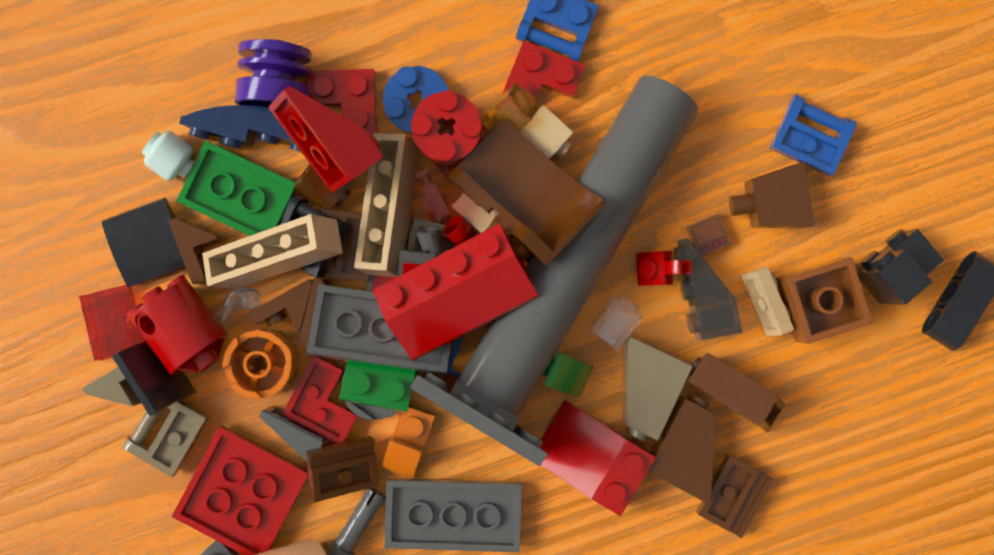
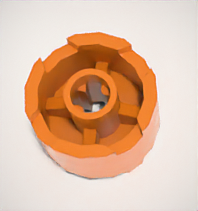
(243, 371)

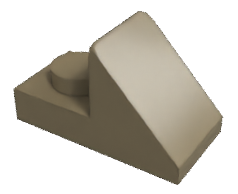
(113, 387)

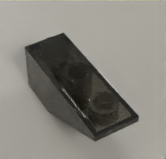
(710, 302)

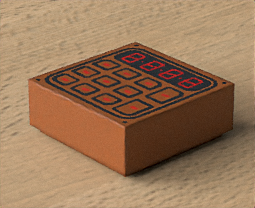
(708, 235)

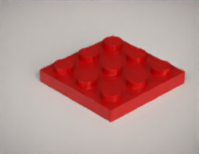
(240, 493)

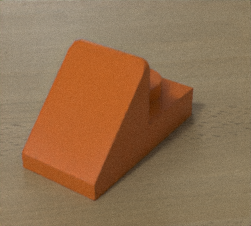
(408, 441)

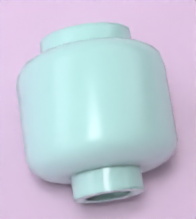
(168, 155)

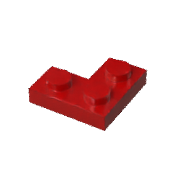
(544, 68)
(351, 90)
(312, 405)

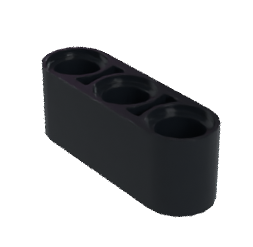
(961, 302)

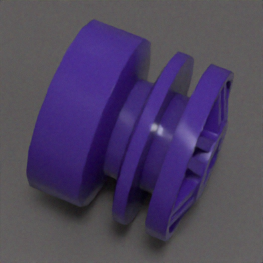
(273, 68)

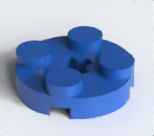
(406, 83)

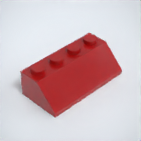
(456, 292)

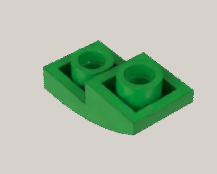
(567, 374)

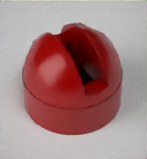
(458, 230)

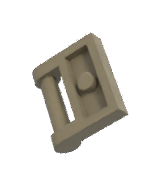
(173, 439)

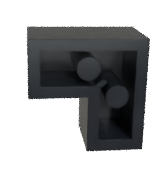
(899, 268)

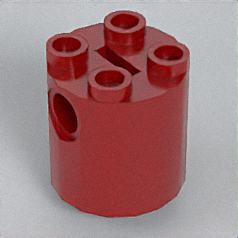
(179, 327)

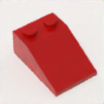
(328, 140)
(594, 457)

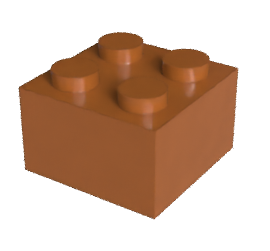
(824, 300)

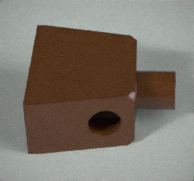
(776, 199)

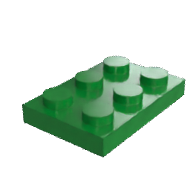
(235, 191)
(377, 386)

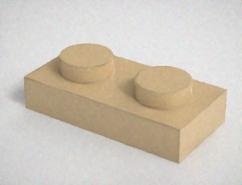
(767, 302)

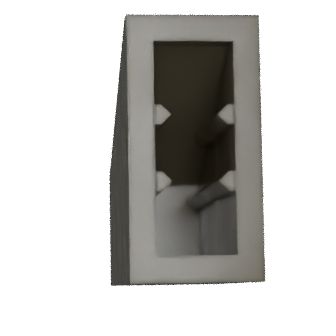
(649, 388)

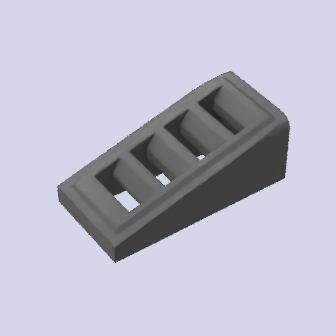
(296, 435)

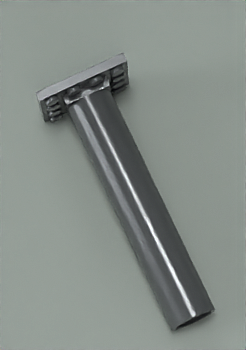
(526, 339)

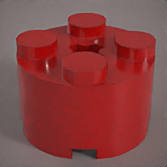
(446, 108)

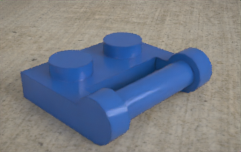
(566, 15)
(810, 145)

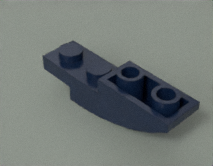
(237, 125)

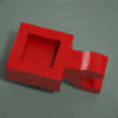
(658, 268)

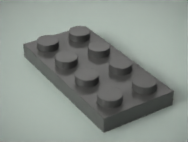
(352, 328)
(453, 515)

